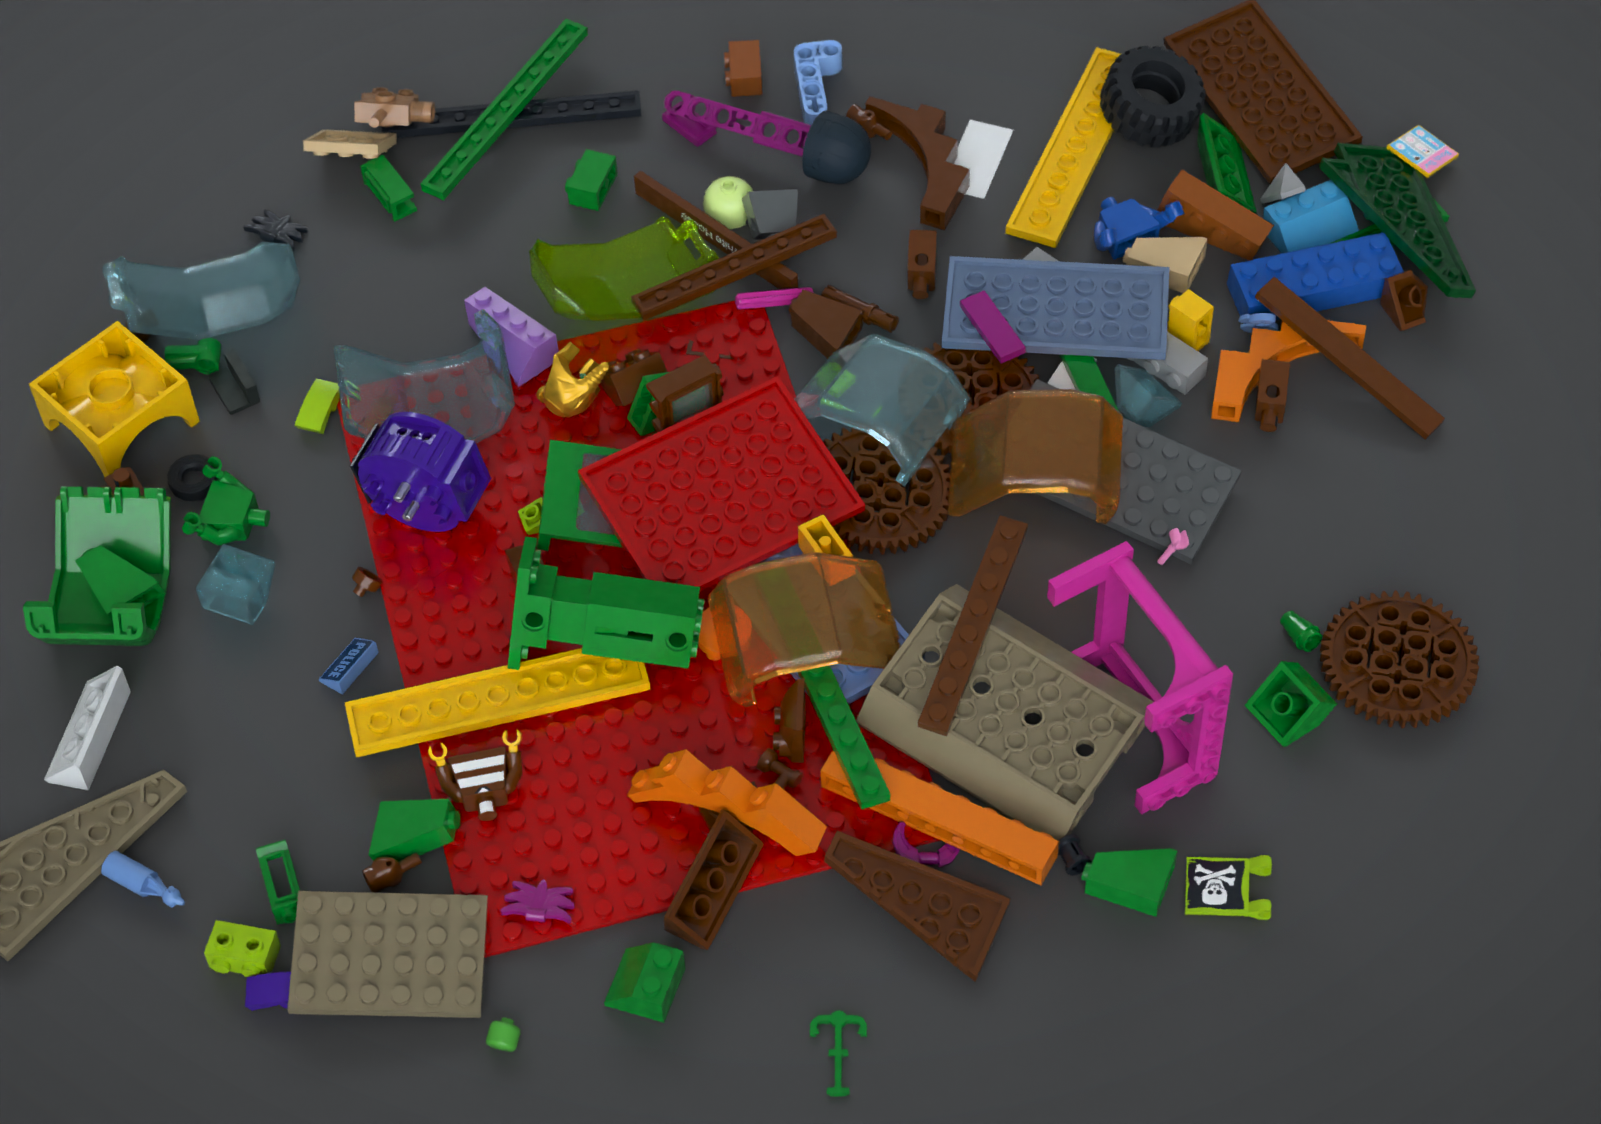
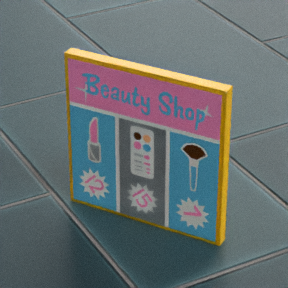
(1422, 151)

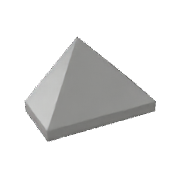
(1283, 186)

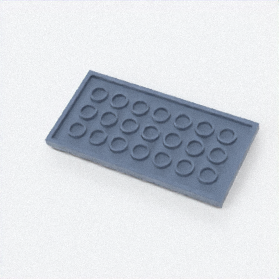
(1063, 306)

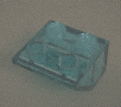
(236, 584)

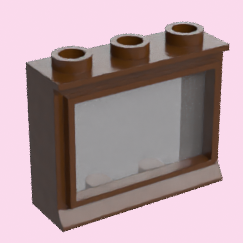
(685, 392)

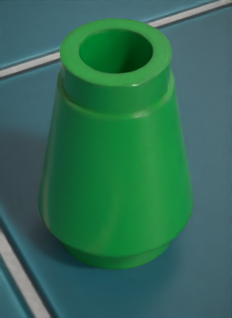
(1302, 632)

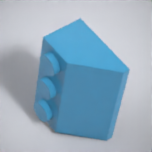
(1310, 218)

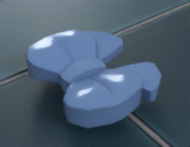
(1258, 320)

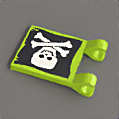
(1222, 886)

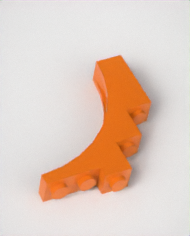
(1240, 371)
(764, 808)

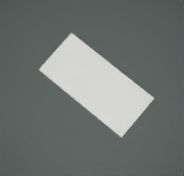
(981, 153)

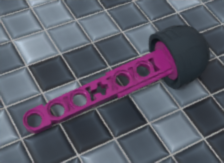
(832, 150)

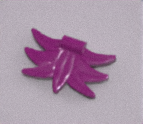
(539, 902)

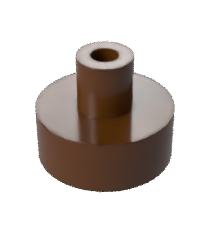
(365, 581)

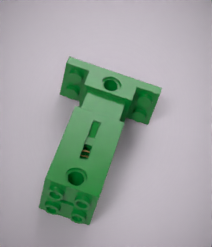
(606, 614)

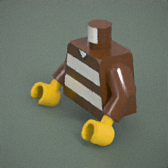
(482, 777)

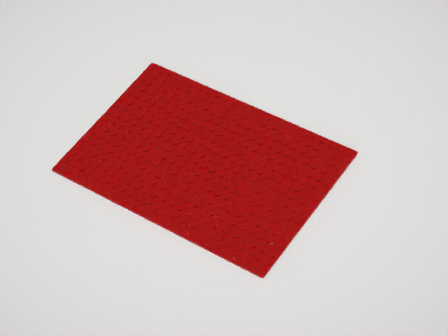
(578, 763)

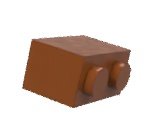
(744, 68)

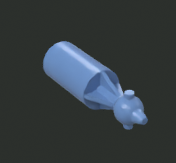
(139, 878)

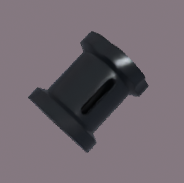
(1072, 854)

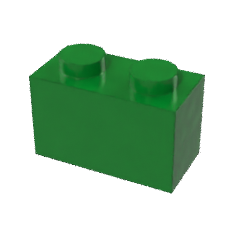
(591, 180)

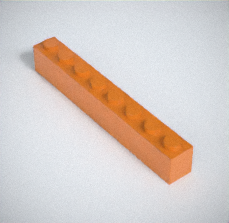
(955, 821)

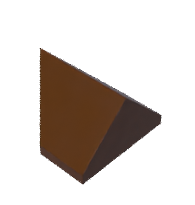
(1404, 299)

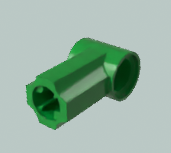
(202, 356)

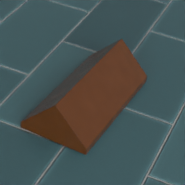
(712, 882)

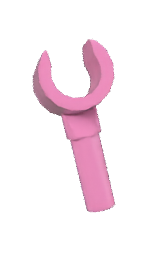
(1178, 542)

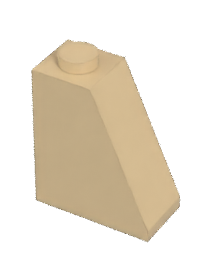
(1181, 254)

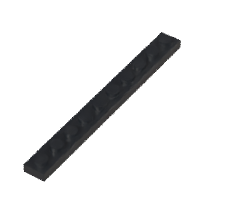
(534, 113)

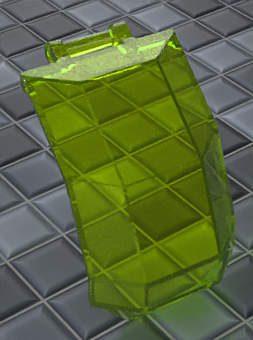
(601, 277)

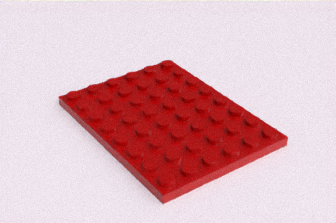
(720, 488)

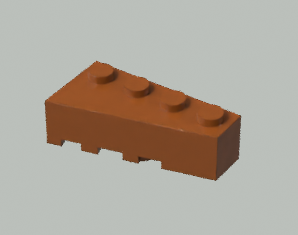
(1215, 217)

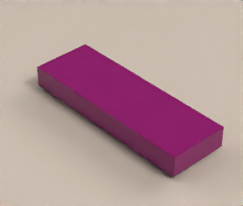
(992, 326)

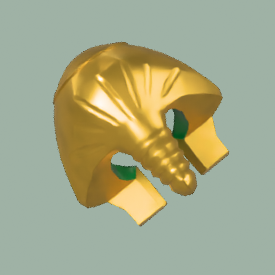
(564, 393)

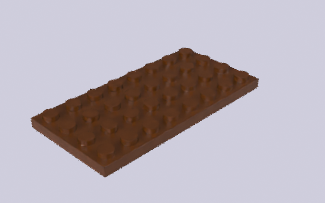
(1263, 90)

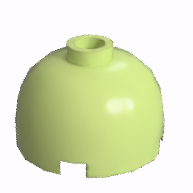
(724, 201)

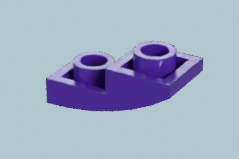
(267, 990)

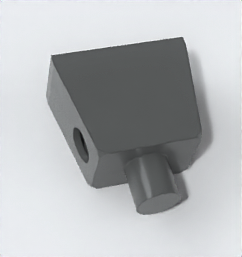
(770, 211)

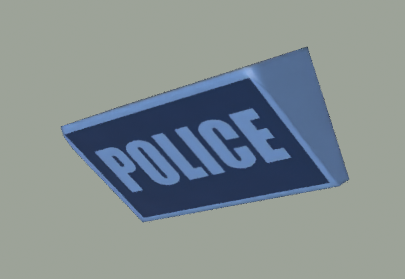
(349, 664)

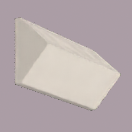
(89, 730)

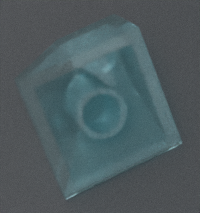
(1142, 396)

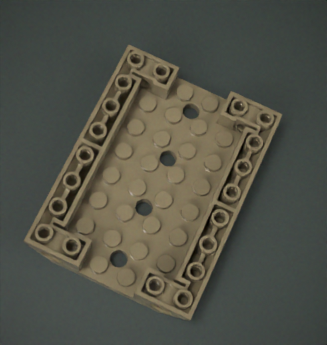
(990, 748)

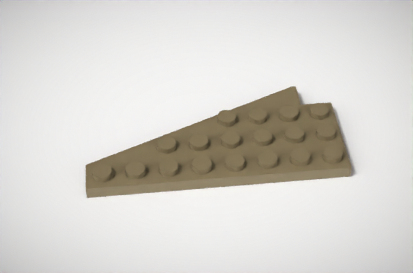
(62, 856)

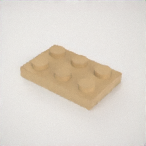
(349, 143)

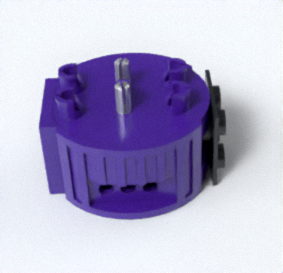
(420, 472)

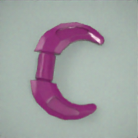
(942, 857)

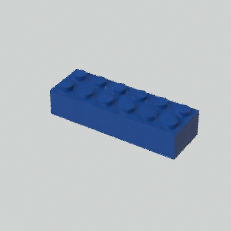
(1319, 275)

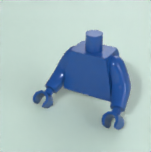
(1125, 221)

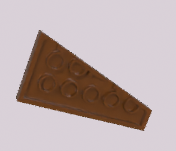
(937, 907)

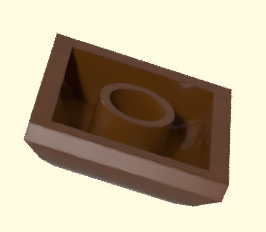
(792, 721)

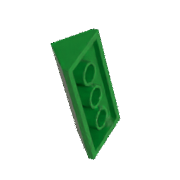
(1223, 162)

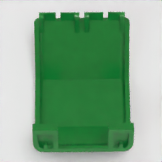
(126, 525)

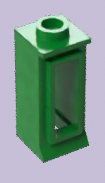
(388, 187)
(285, 907)

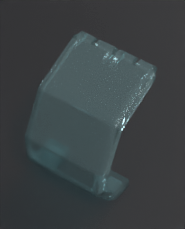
(461, 390)
(891, 394)

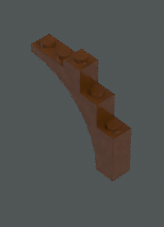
(937, 153)

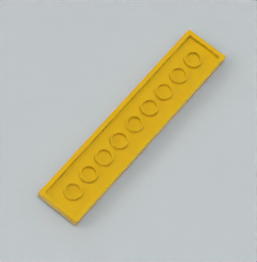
(1066, 161)
(489, 699)

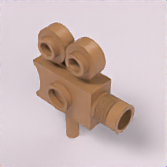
(391, 109)

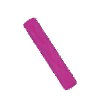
(768, 298)

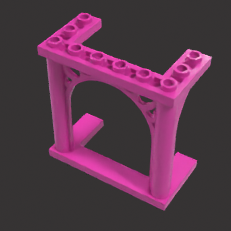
(1197, 687)

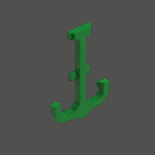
(838, 1020)

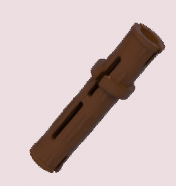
(870, 312)

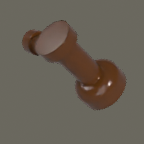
(769, 762)

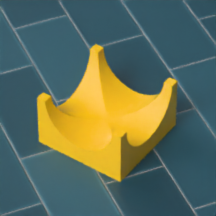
(111, 394)

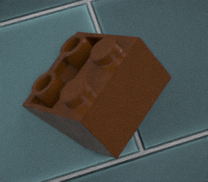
(625, 376)

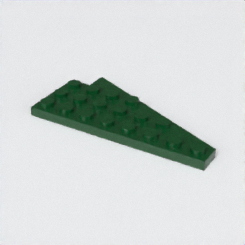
(1403, 209)

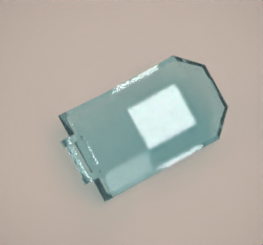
(207, 296)

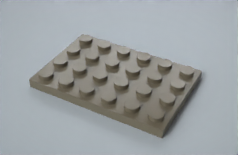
(388, 954)

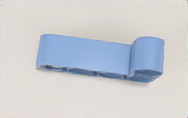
(811, 63)

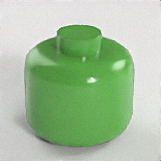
(503, 1035)

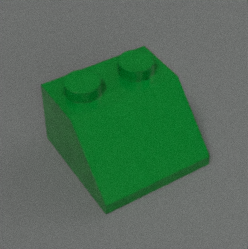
(1290, 703)
(647, 980)

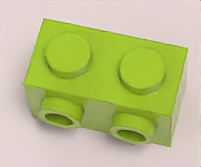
(242, 949)

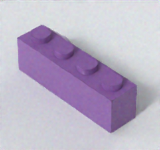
(526, 341)

